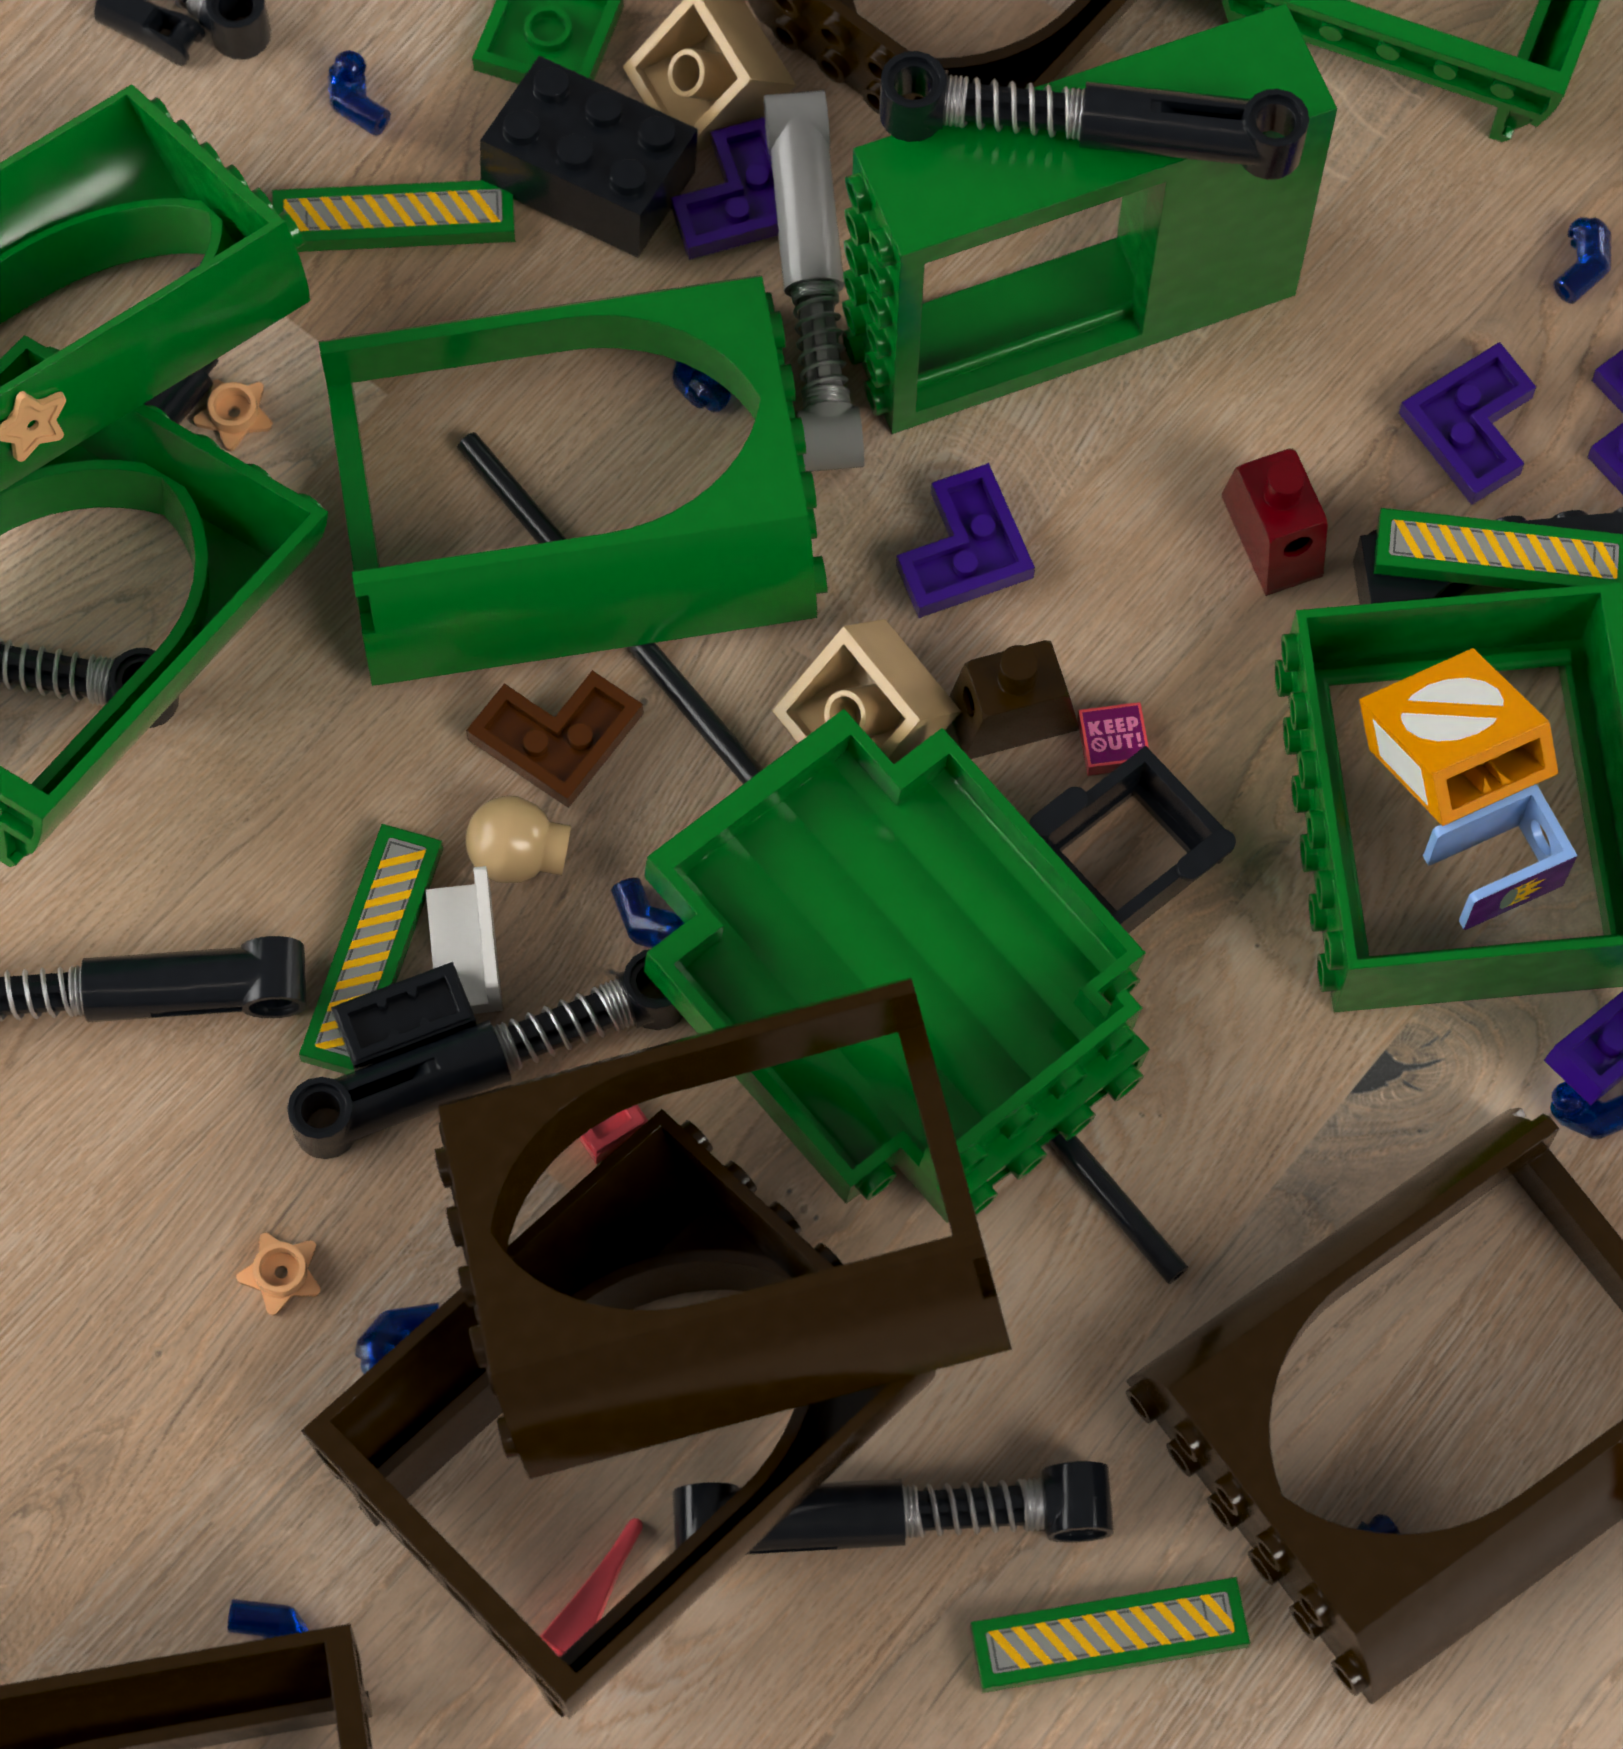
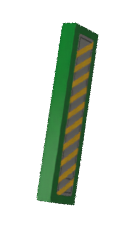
(399, 215)
(1494, 552)
(373, 936)
(1109, 1634)

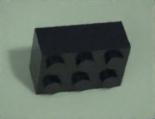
(588, 155)

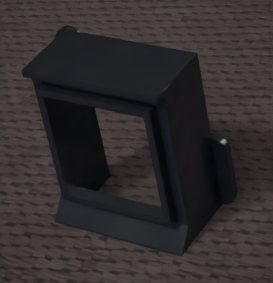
(1167, 801)

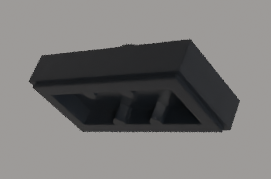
(403, 1016)

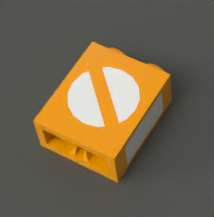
(1459, 736)

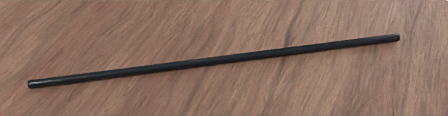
(745, 767)

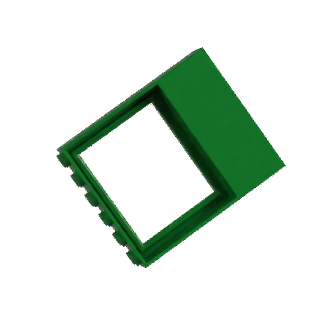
(1187, 254)
(1389, 642)

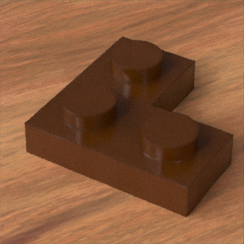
(561, 750)

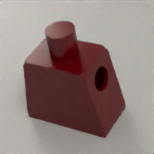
(1273, 508)

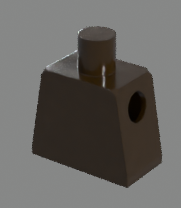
(1014, 699)

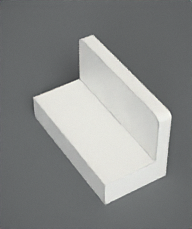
(465, 934)

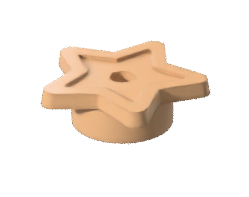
(234, 396)
(46, 428)
(275, 1255)

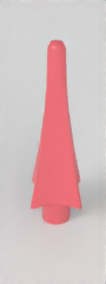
(590, 1601)

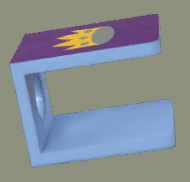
(1523, 809)

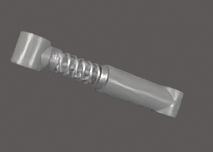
(813, 273)

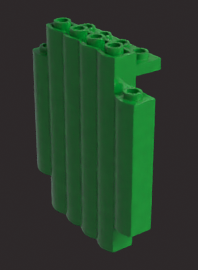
(883, 872)

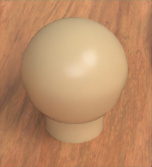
(516, 840)

